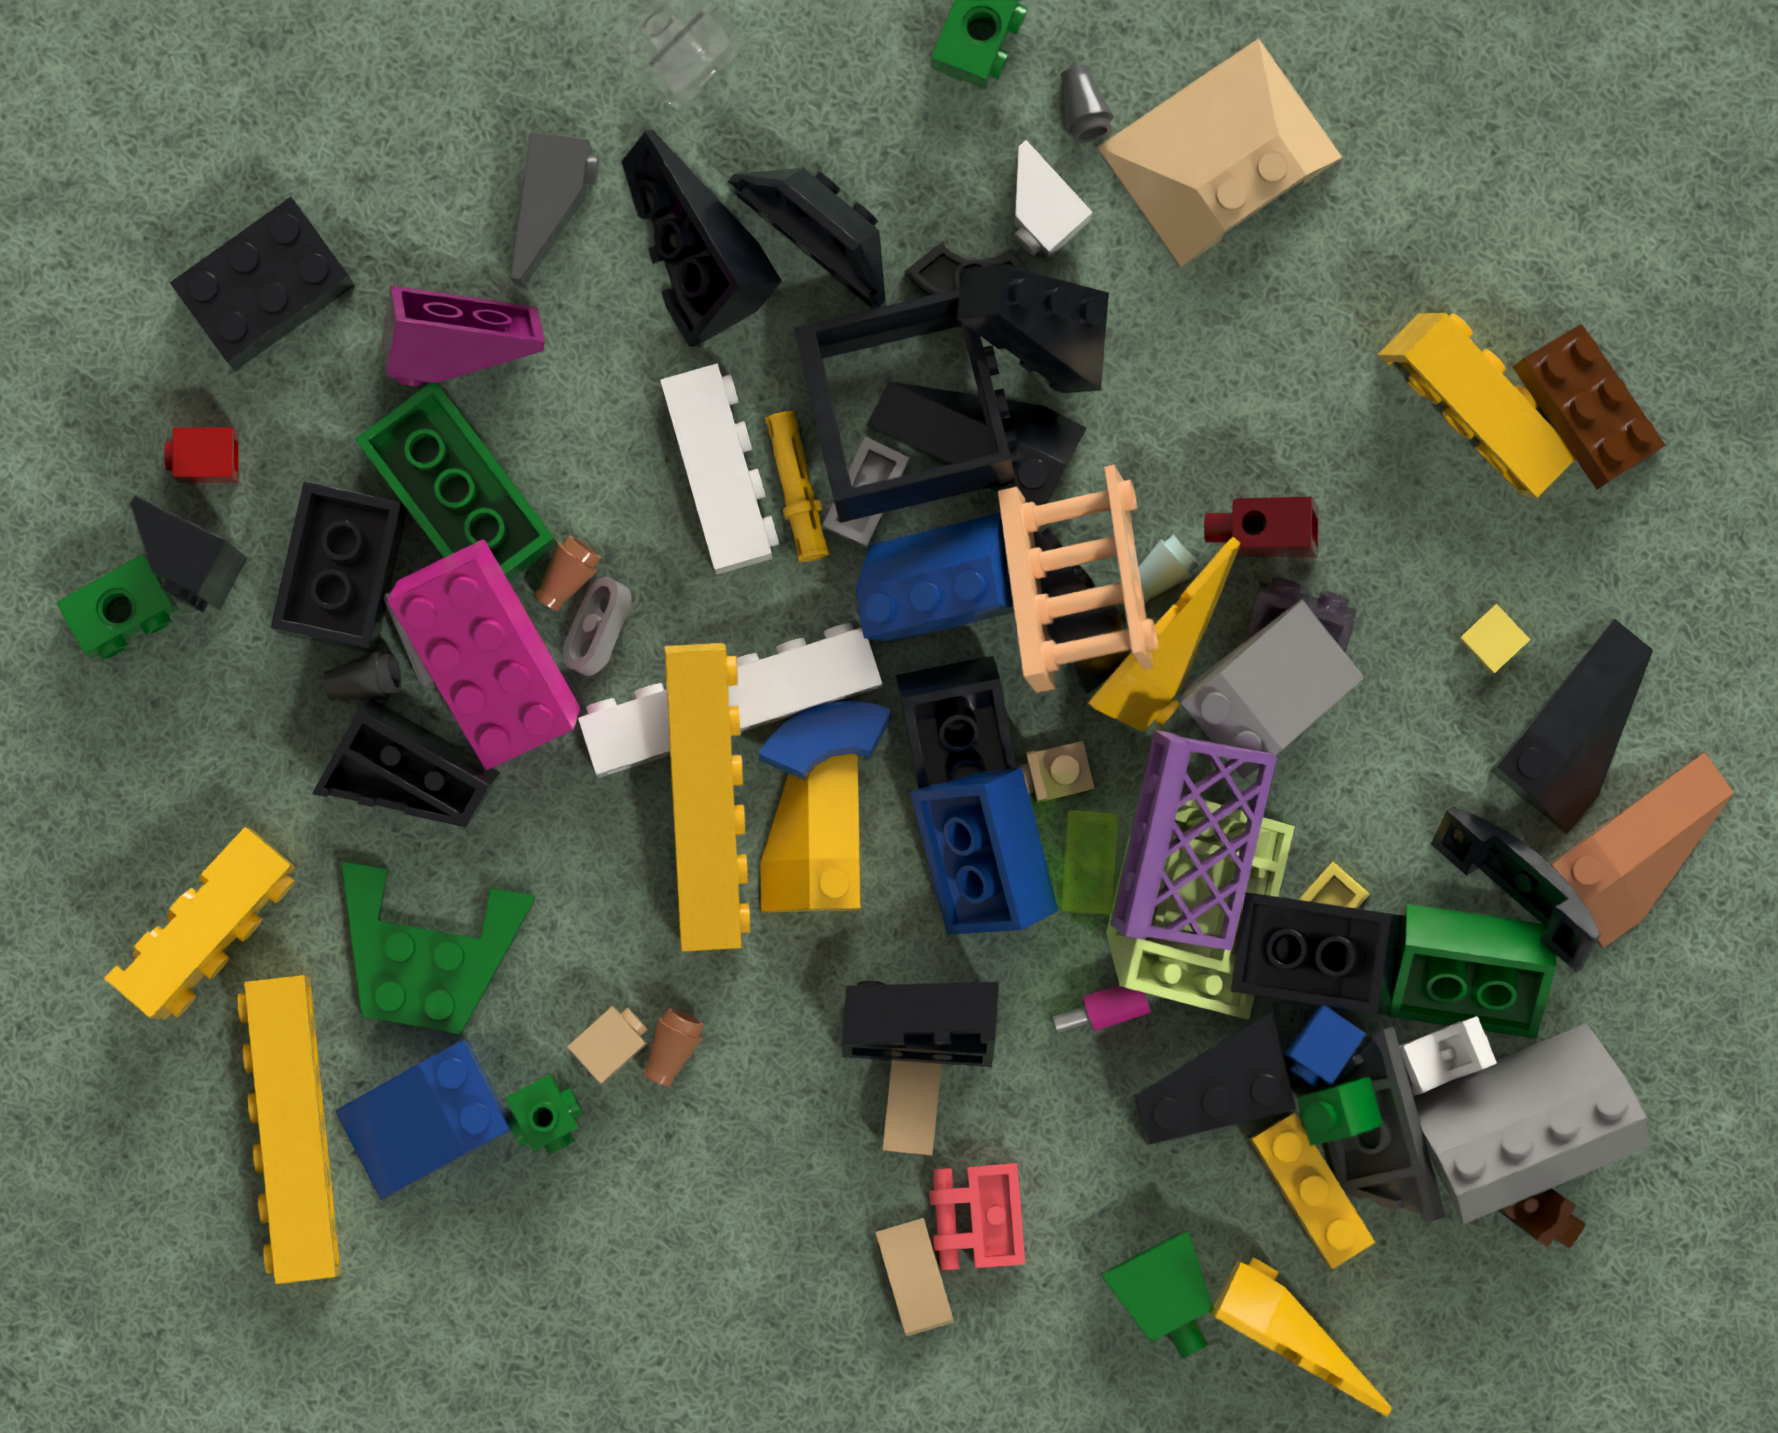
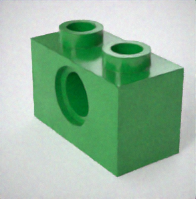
(974, 59)
(89, 608)

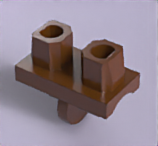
(1546, 1218)

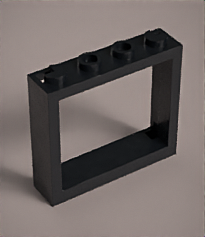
(883, 327)

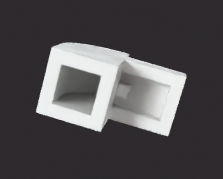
(1446, 1055)

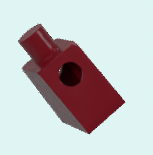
(1288, 532)

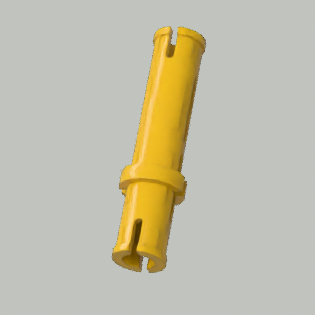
(799, 497)

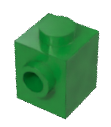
(1339, 1111)

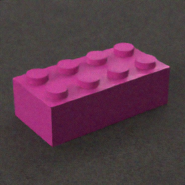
(484, 654)

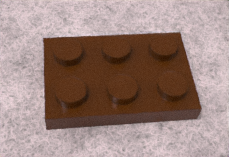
(1589, 406)

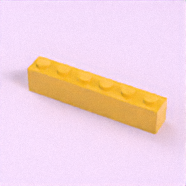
(704, 796)
(290, 1128)

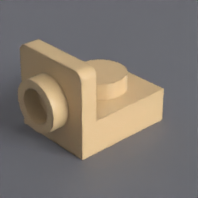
(1057, 772)

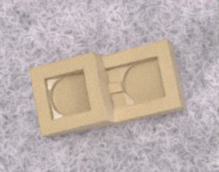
(912, 1107)
(914, 1277)

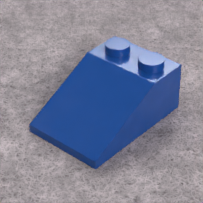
(424, 1118)

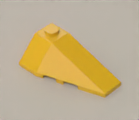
(1275, 1319)

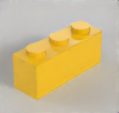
(1311, 1190)

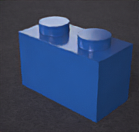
(1322, 1047)

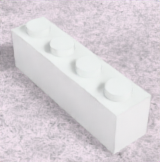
(717, 468)

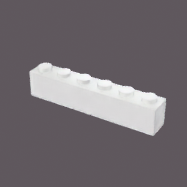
(766, 693)

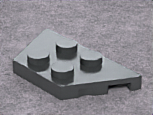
(1391, 1160)

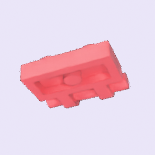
(994, 1216)

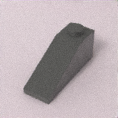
(551, 194)

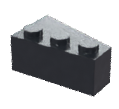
(1041, 321)
(405, 768)
(921, 1022)

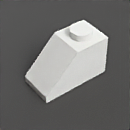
(1045, 206)

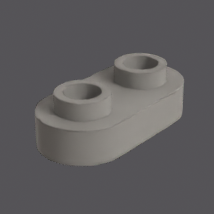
(596, 626)

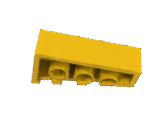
(1480, 400)
(204, 926)

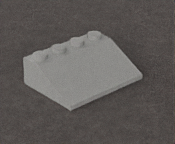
(1530, 1122)

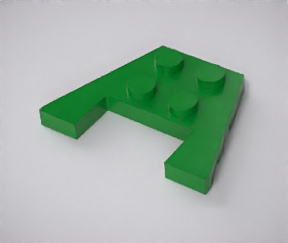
(423, 973)

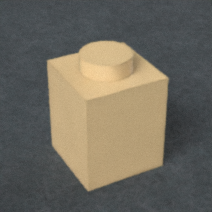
(609, 1043)

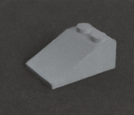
(1272, 685)

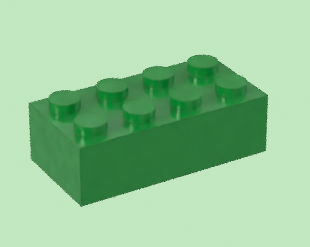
(454, 482)

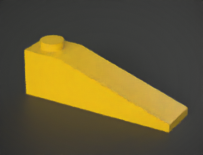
(1148, 695)
(815, 842)

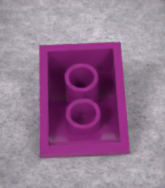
(450, 335)

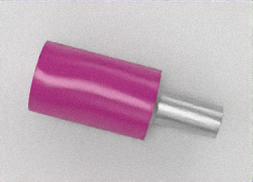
(1105, 1009)

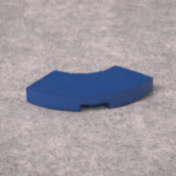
(825, 733)

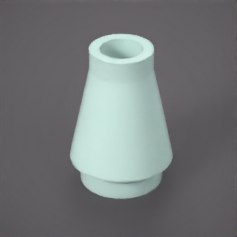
(1165, 567)

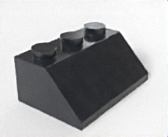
(190, 560)

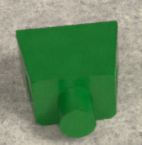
(1164, 1292)

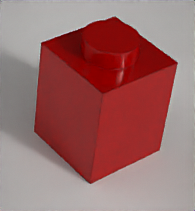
(203, 455)

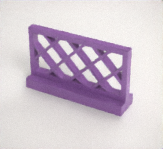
(1152, 833)

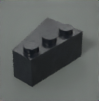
(1080, 625)
(1221, 1087)

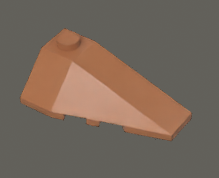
(1639, 851)

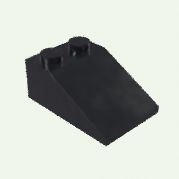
(956, 720)
(1317, 953)

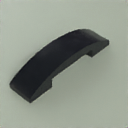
(1525, 876)

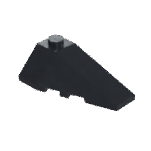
(709, 255)
(953, 430)
(1573, 737)

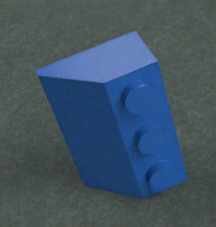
(935, 580)
(985, 852)

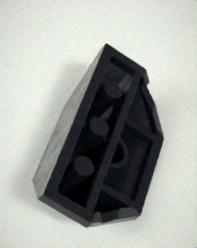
(820, 225)

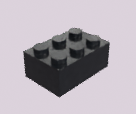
(262, 283)
(339, 567)

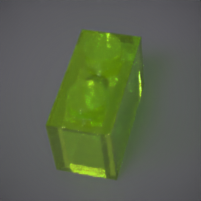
(1088, 863)

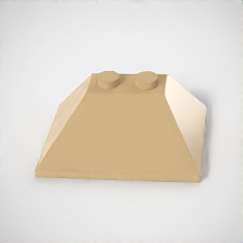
(1219, 152)

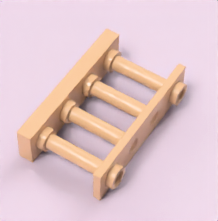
(1030, 564)

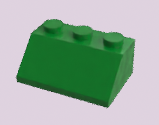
(1472, 967)

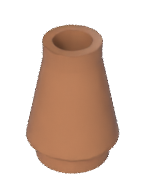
(567, 572)
(673, 1044)

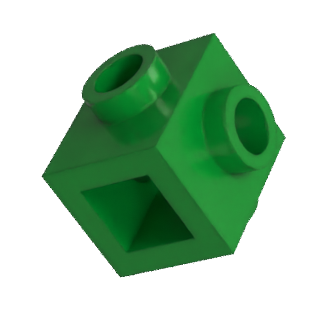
(527, 1105)

